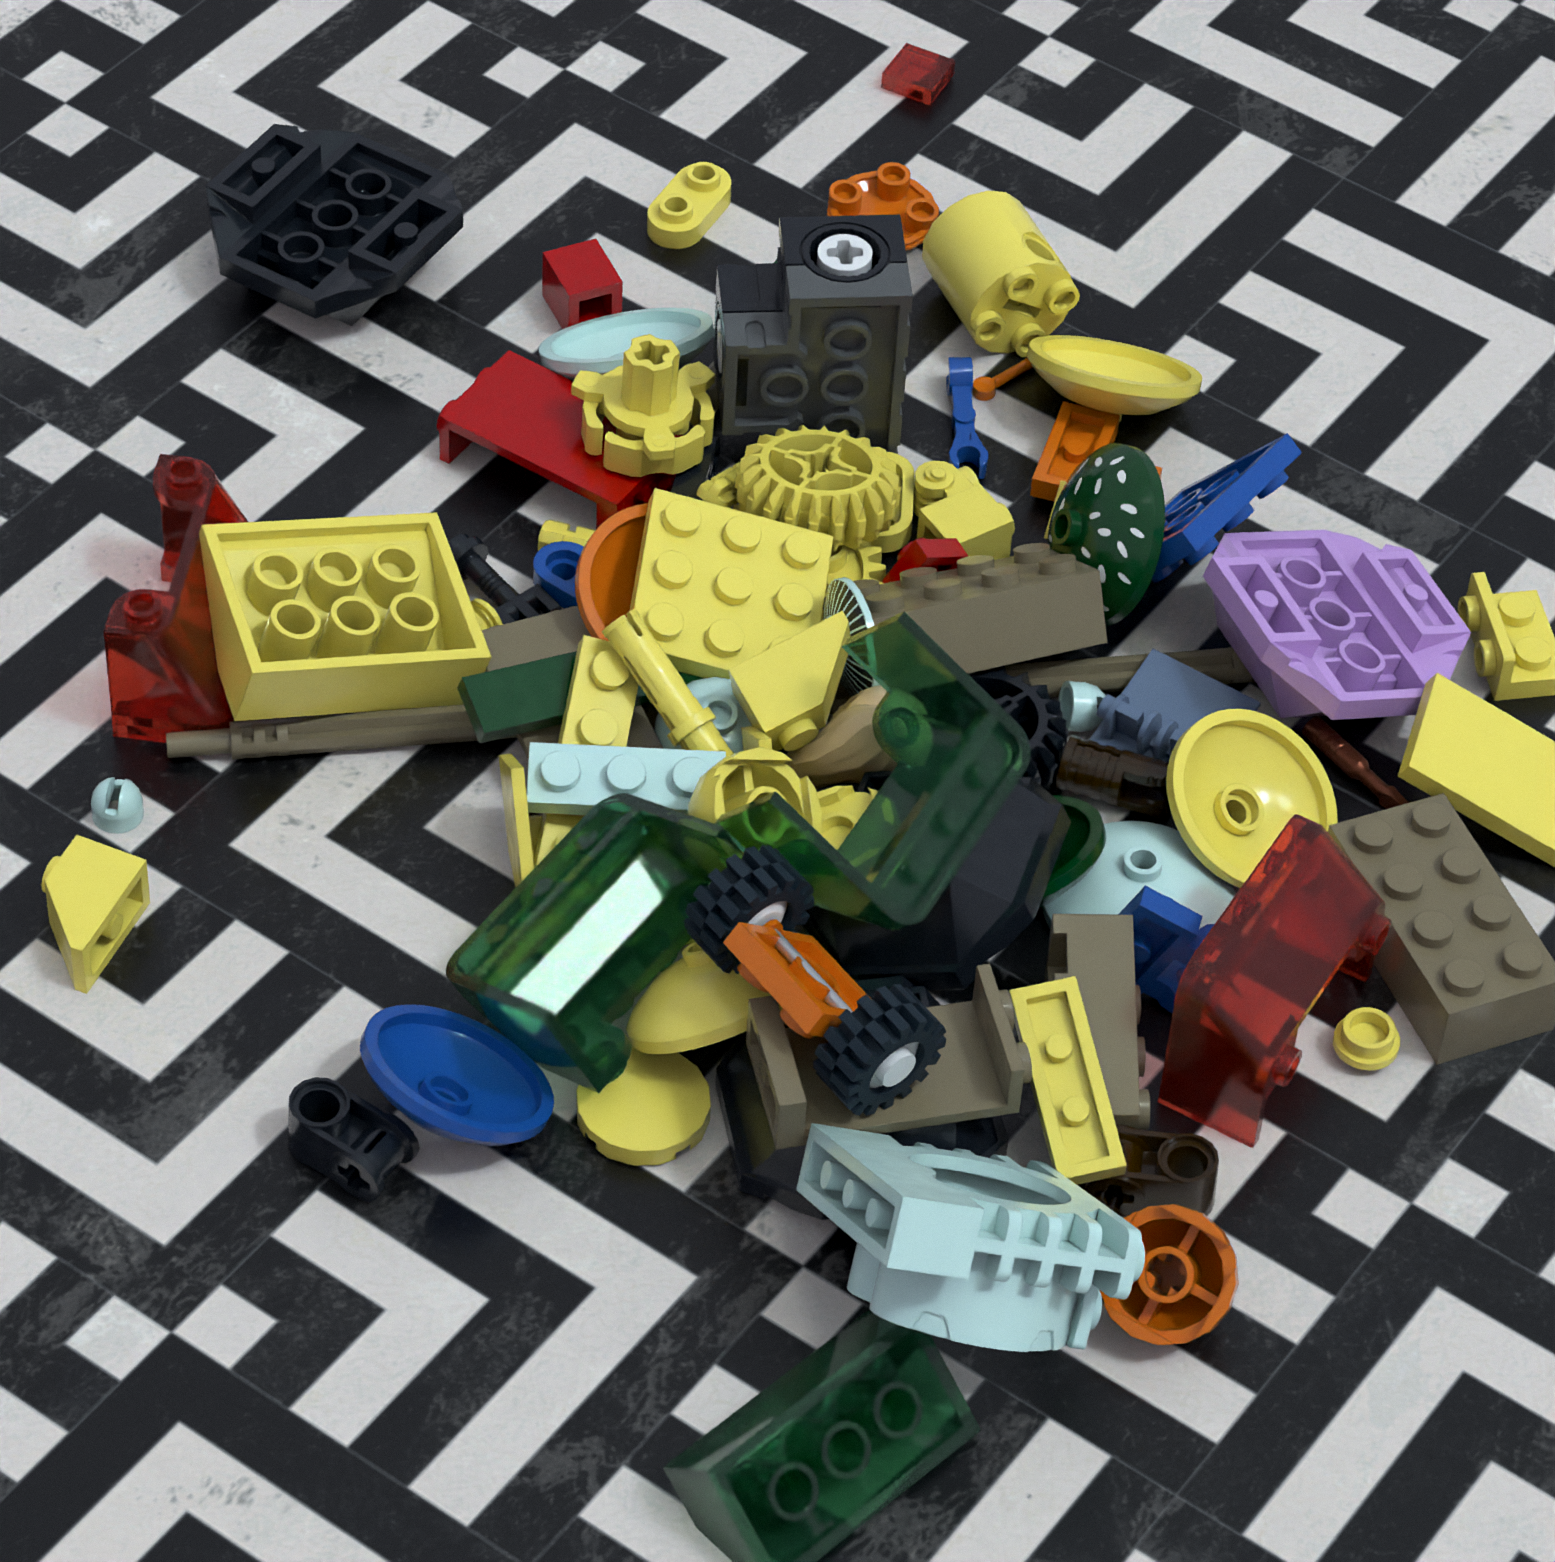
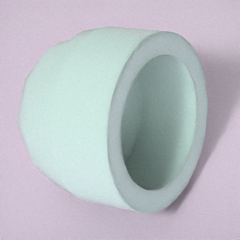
(1079, 705)
(130, 805)

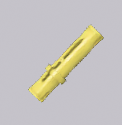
(664, 686)

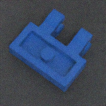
(1163, 942)

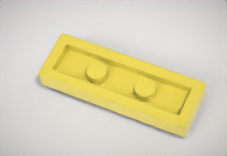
(1068, 1081)

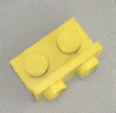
(1510, 640)

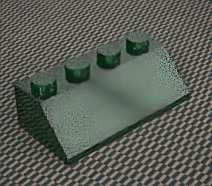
(824, 1445)

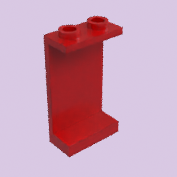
(538, 424)

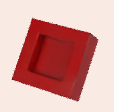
(924, 552)

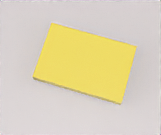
(1484, 765)

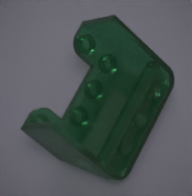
(590, 934)

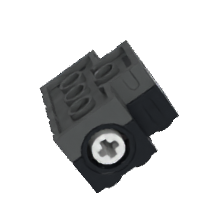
(817, 331)

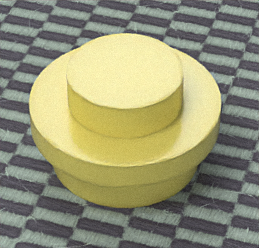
(1366, 1039)

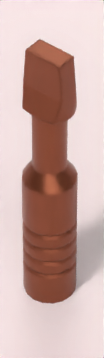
(1350, 761)

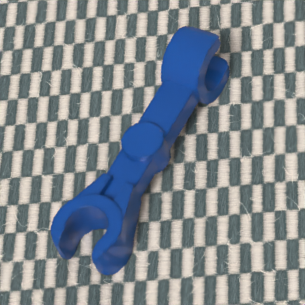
(966, 443)

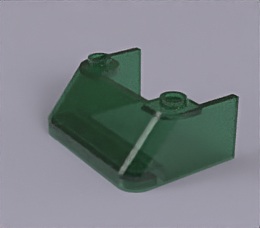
(952, 775)

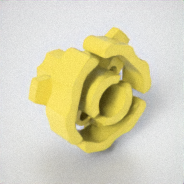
(648, 406)

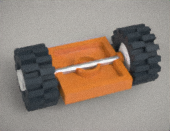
(748, 927)

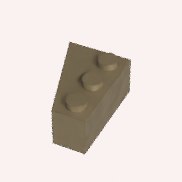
(1102, 958)

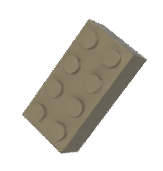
(1000, 608)
(1457, 940)

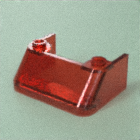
(1262, 974)

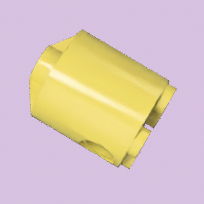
(998, 272)

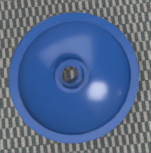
(455, 1076)

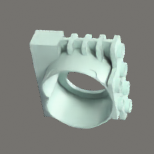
(970, 1240)

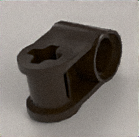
(1161, 1172)

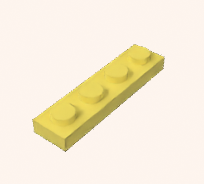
(595, 713)

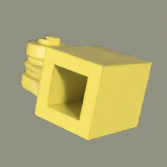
(957, 506)

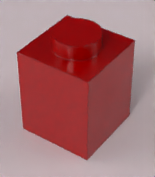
(580, 283)

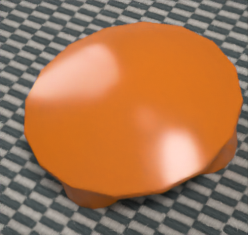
(886, 193)

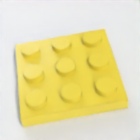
(725, 582)

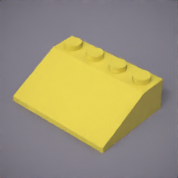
(338, 615)

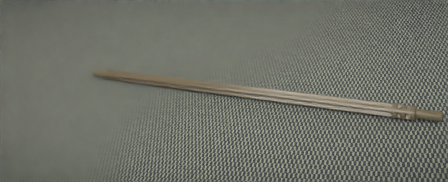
(452, 723)

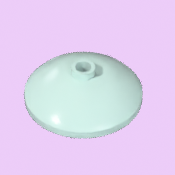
(601, 342)
(1141, 856)

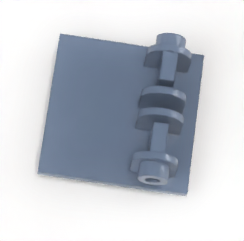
(1161, 706)

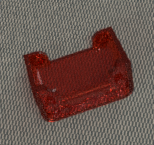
(163, 641)

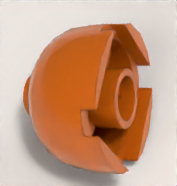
(1184, 1279)

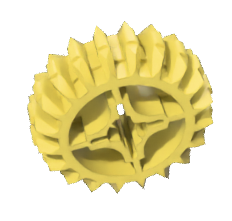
(820, 483)

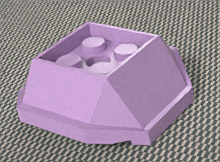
(1333, 622)

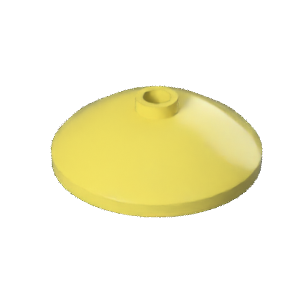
(1112, 374)
(1247, 769)
(690, 1006)

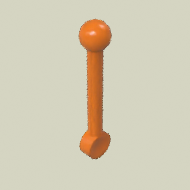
(985, 387)

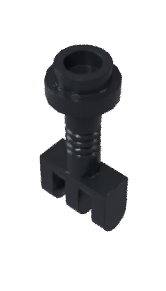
(470, 559)

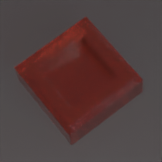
(918, 74)

